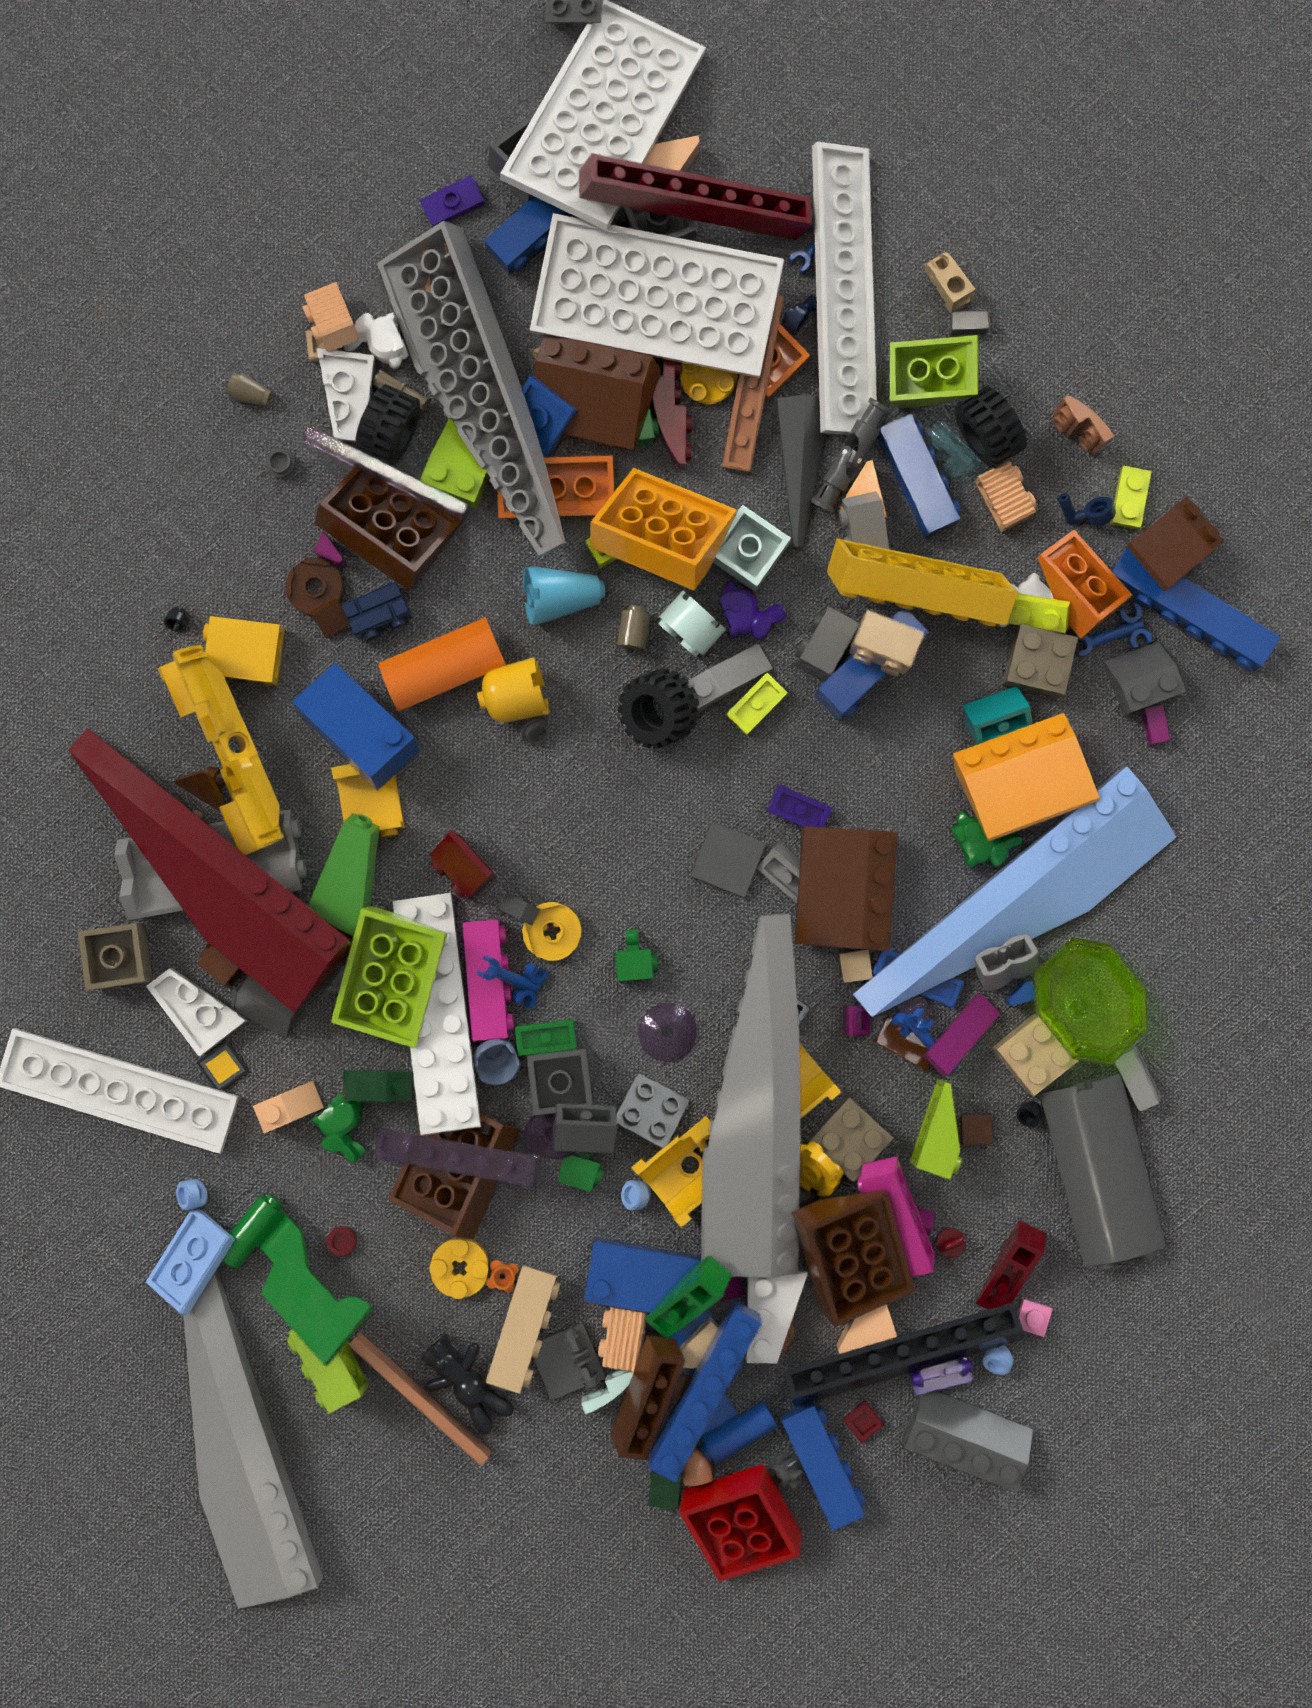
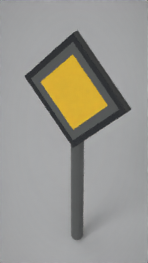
(223, 1063)

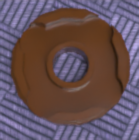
(309, 570)

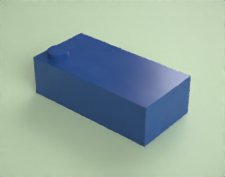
(853, 679)
(356, 726)
(635, 1274)

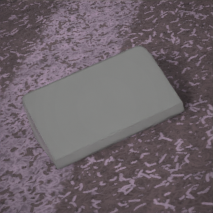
(782, 869)
(1138, 1079)

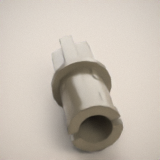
(384, 378)

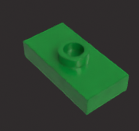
(545, 1037)

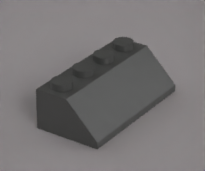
(969, 1439)

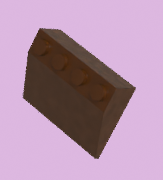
(604, 385)
(386, 526)
(846, 888)
(449, 1198)
(853, 1254)

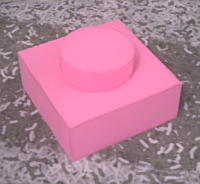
(1034, 1317)

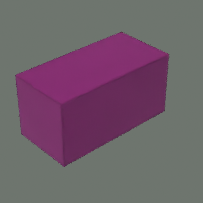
(1155, 725)

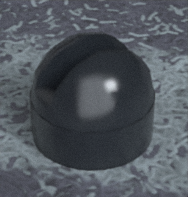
(177, 619)
(1029, 1114)

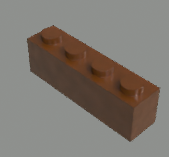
(647, 1397)

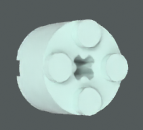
(691, 623)

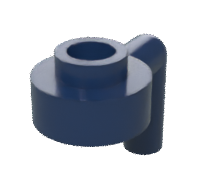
(797, 316)
(1096, 512)

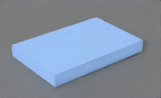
(190, 1261)

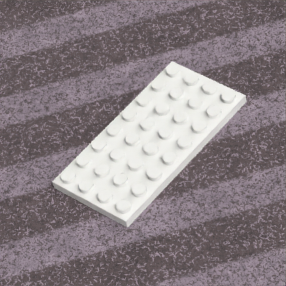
(603, 102)
(657, 295)

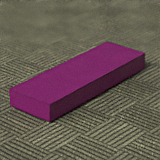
(961, 1034)

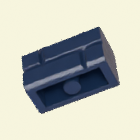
(377, 611)

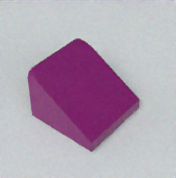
(327, 551)

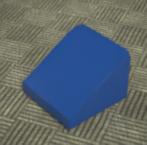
(1022, 993)

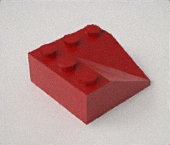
(741, 1523)

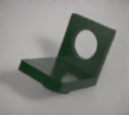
(663, 1492)

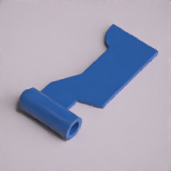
(726, 1429)

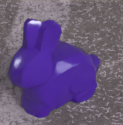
(744, 615)

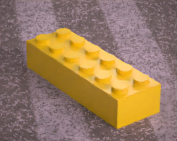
(921, 583)

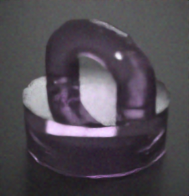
(911, 1004)

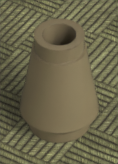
(248, 390)

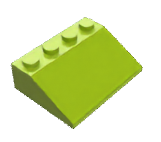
(389, 976)

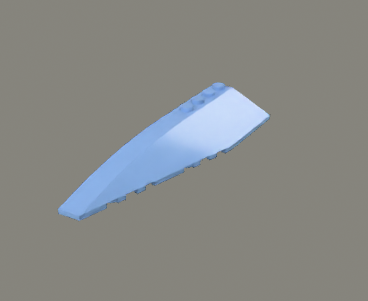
(1035, 892)

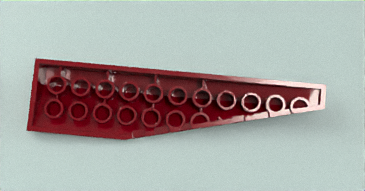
(216, 885)

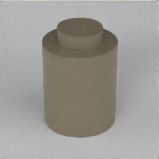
(634, 628)

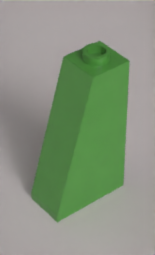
(348, 874)

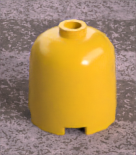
(514, 692)

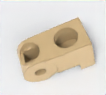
(950, 282)

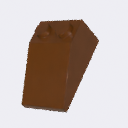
(1175, 543)

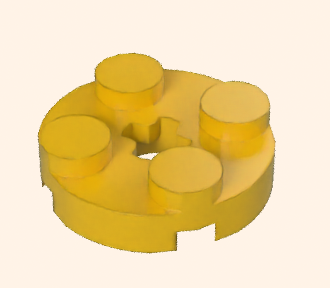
(566, 940)
(818, 1170)
(476, 1268)

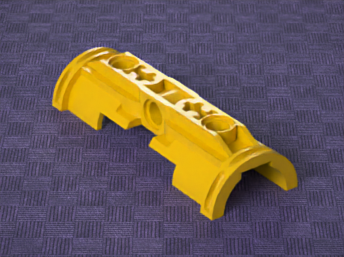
(202, 688)
(683, 1190)

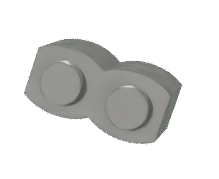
(1012, 961)

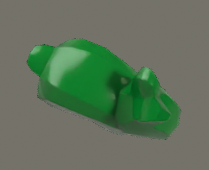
(974, 843)
(337, 1123)

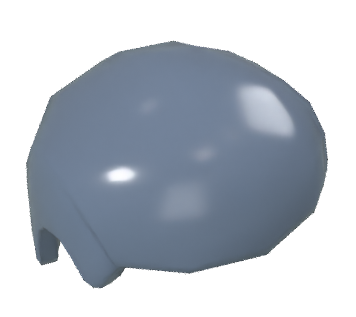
(496, 1062)

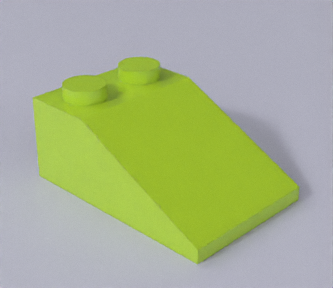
(933, 371)
(455, 469)
(938, 1140)

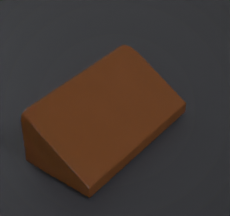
(906, 1047)

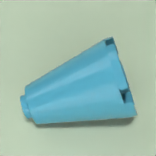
(559, 593)

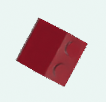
(462, 865)

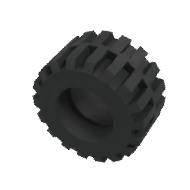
(387, 424)
(991, 427)
(675, 699)

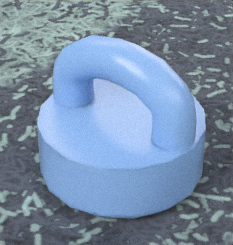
(191, 1194)
(635, 1194)
(998, 1360)

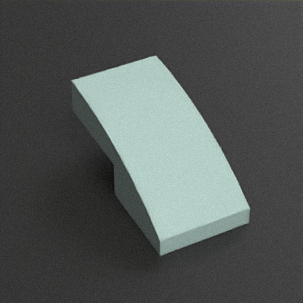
(615, 1382)

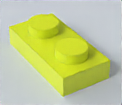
(1131, 497)
(1040, 613)
(756, 704)

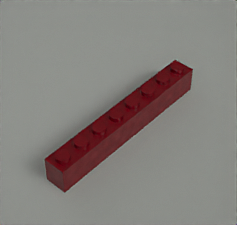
(694, 197)

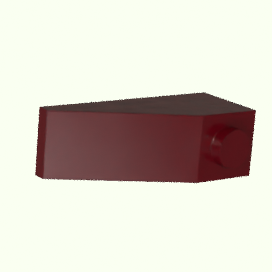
(1013, 1266)

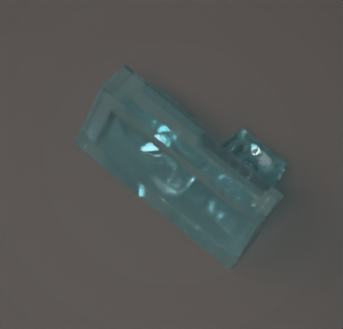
(961, 457)

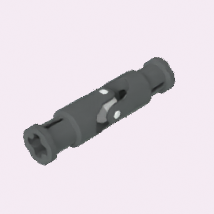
(848, 461)

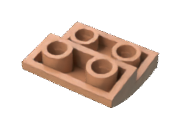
(1074, 417)

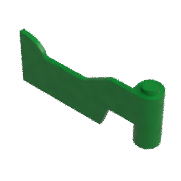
(291, 1285)

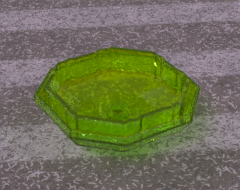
(1109, 995)

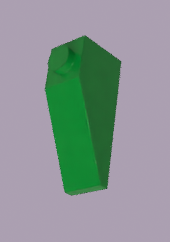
(690, 1297)

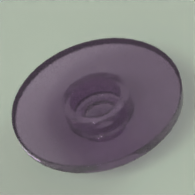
(670, 1016)
(539, 1137)

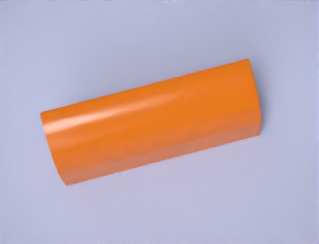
(441, 664)

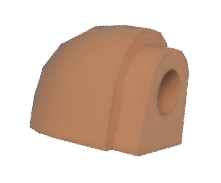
(697, 1469)

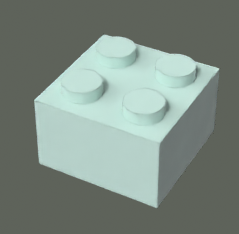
(751, 548)

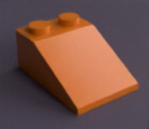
(1084, 581)

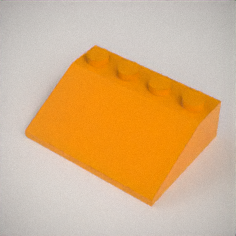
(661, 528)
(1025, 777)

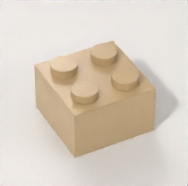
(885, 643)
(1033, 1055)

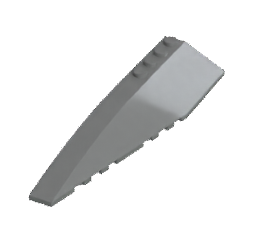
(472, 372)
(755, 1134)
(241, 1465)

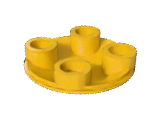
(706, 384)

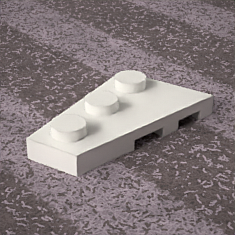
(347, 388)
(194, 1011)
(776, 1302)

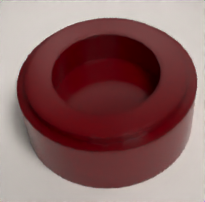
(341, 1241)

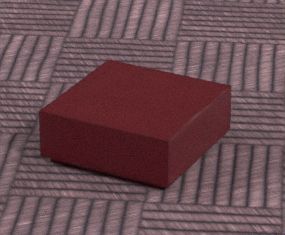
(863, 1421)

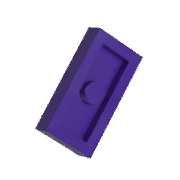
(452, 201)
(798, 808)

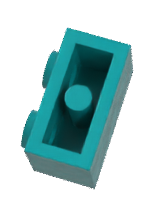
(997, 715)

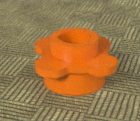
(506, 1284)

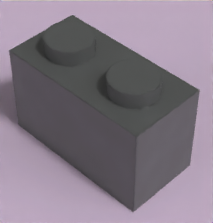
(584, 1128)

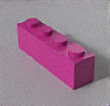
(487, 997)
(916, 1244)

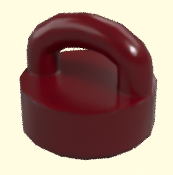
(950, 1242)

